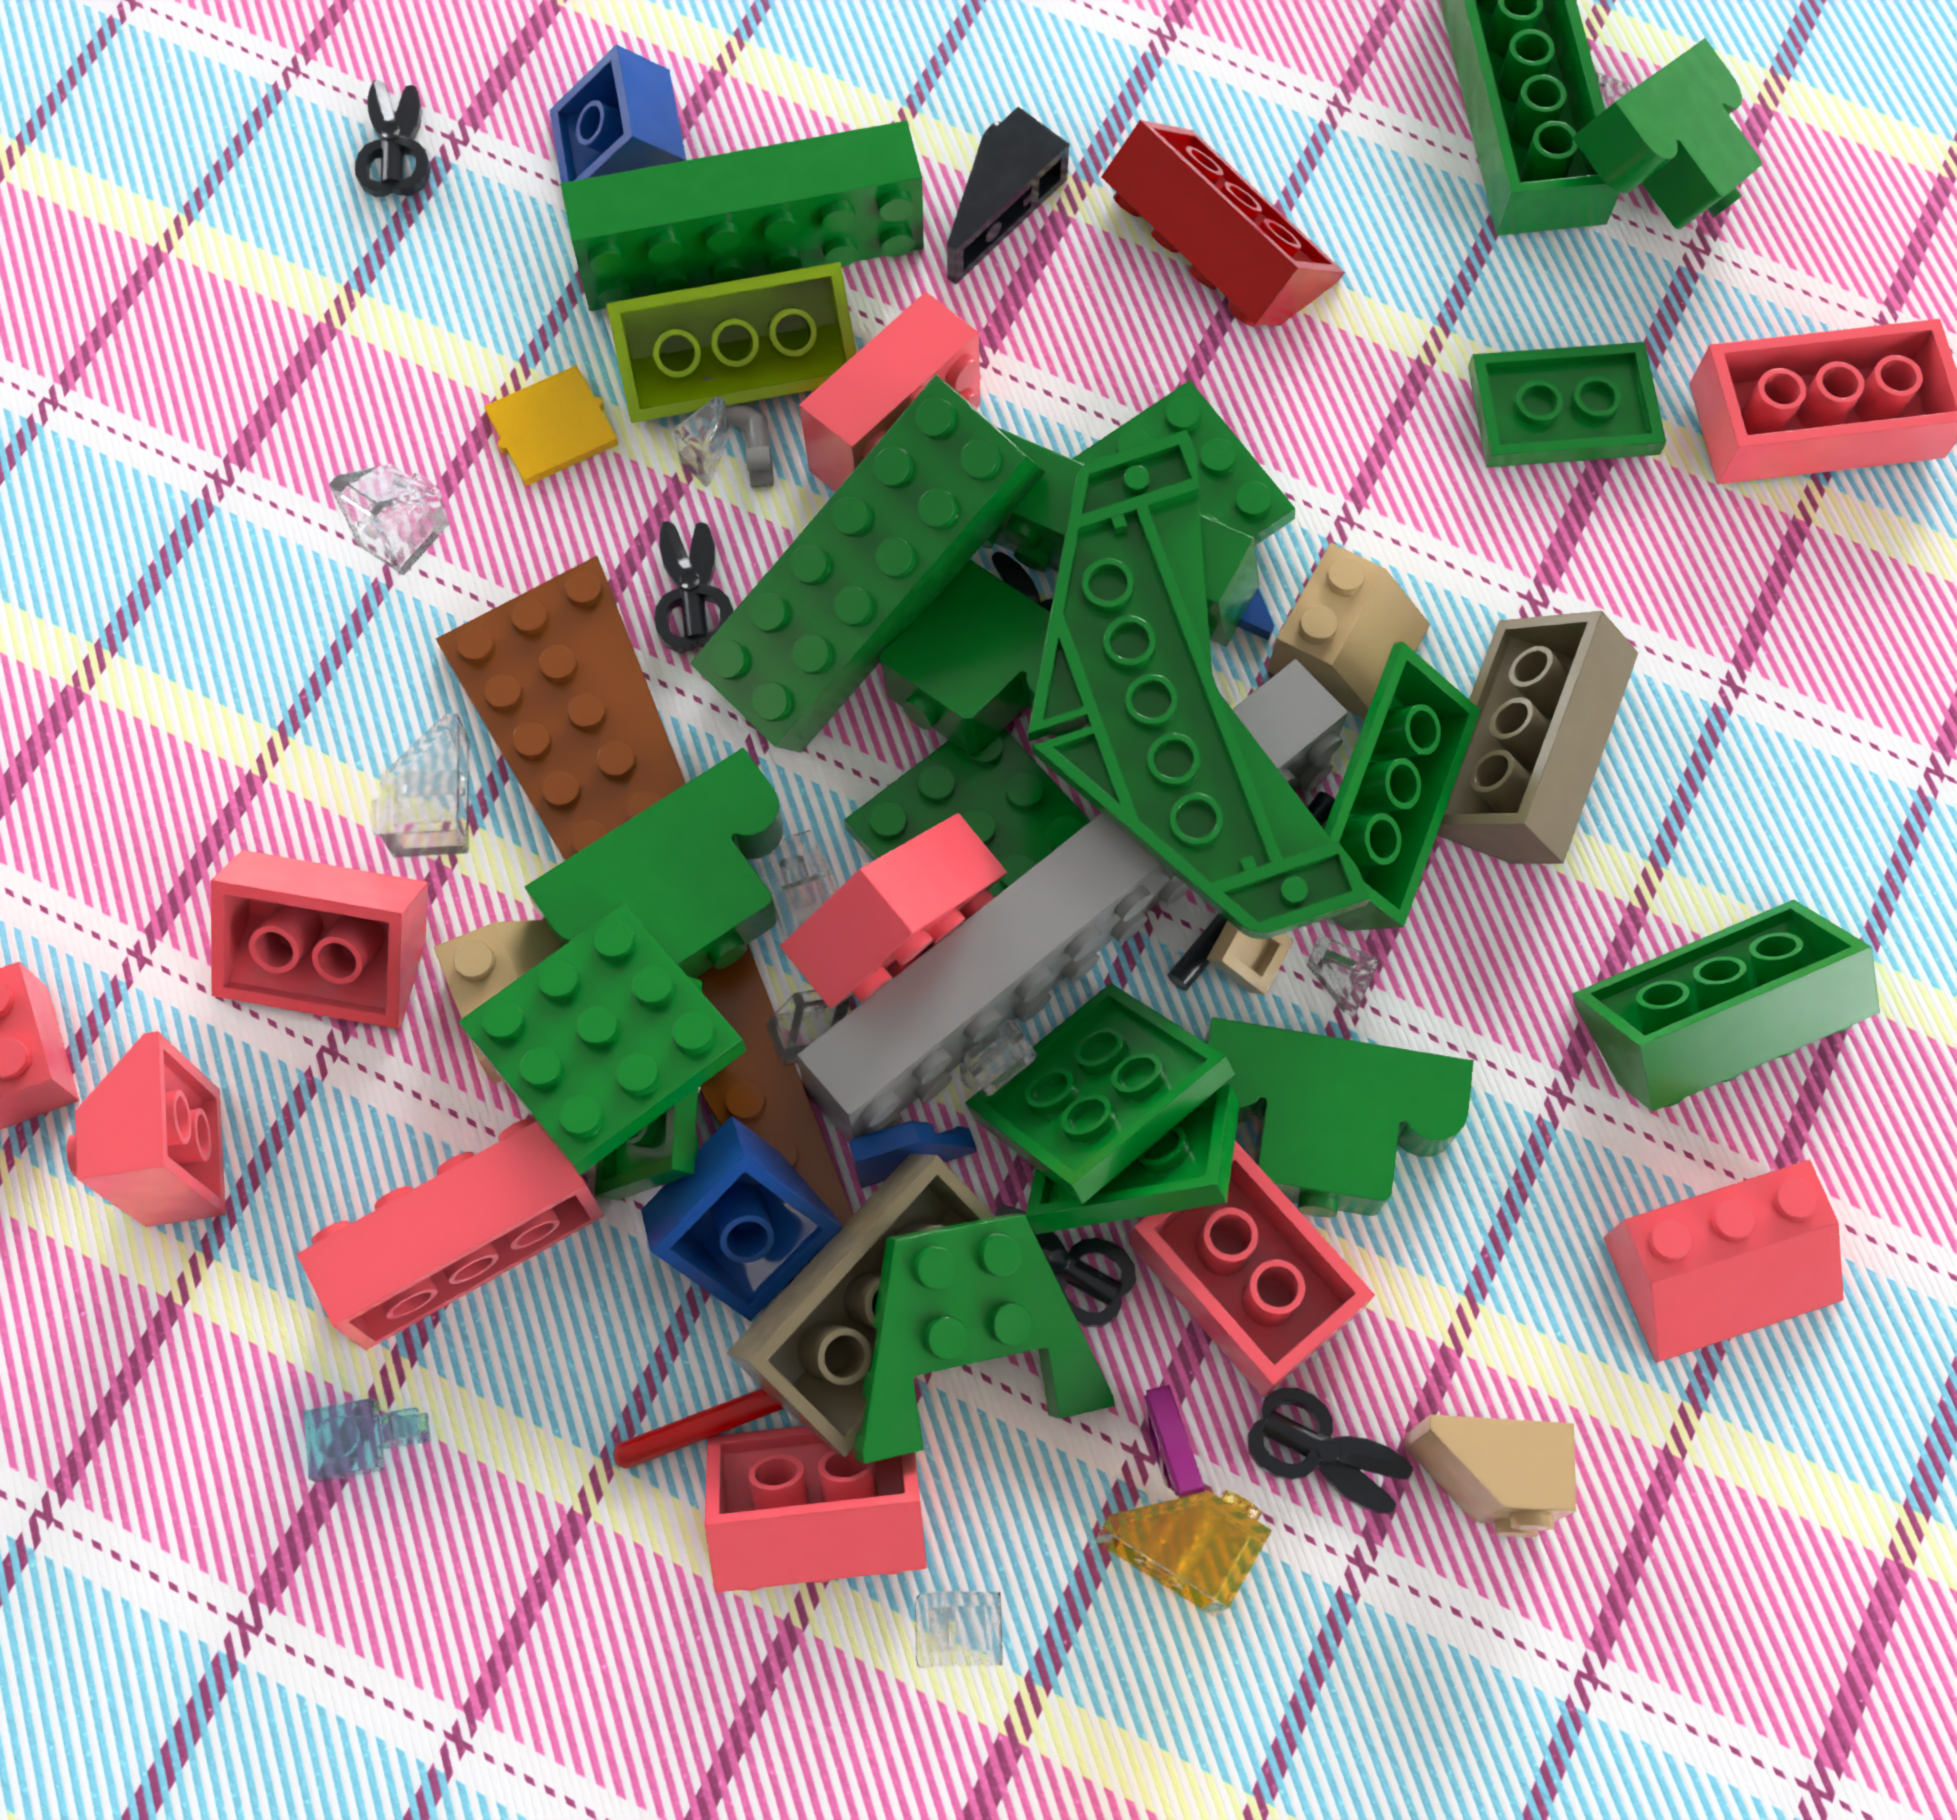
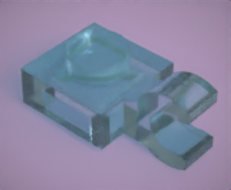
(352, 1435)

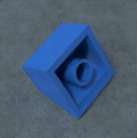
(617, 119)
(739, 1220)

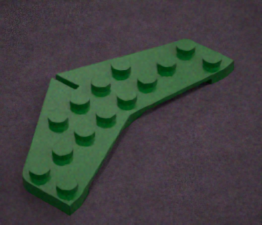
(1160, 738)

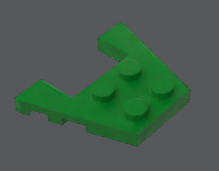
(965, 1300)

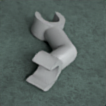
(757, 441)

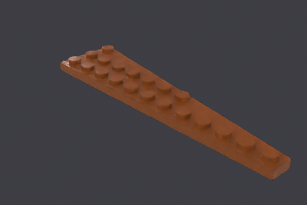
(591, 753)

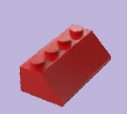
(1219, 224)

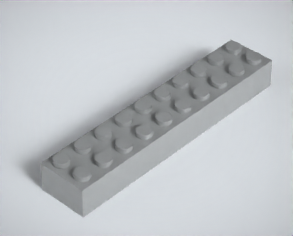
(1034, 937)

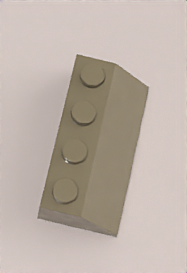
(1540, 735)
(820, 1331)

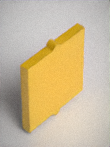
(551, 425)

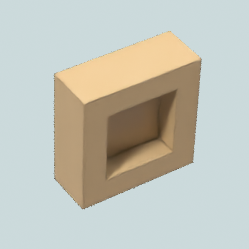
(1248, 959)

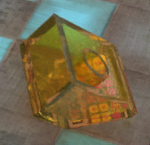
(1191, 1545)

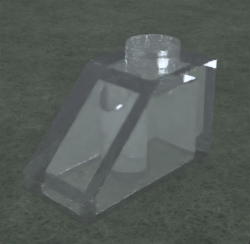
(390, 513)
(427, 795)
(797, 880)

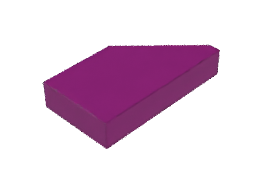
(1171, 1443)

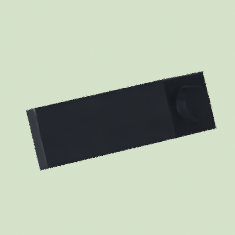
(1010, 178)

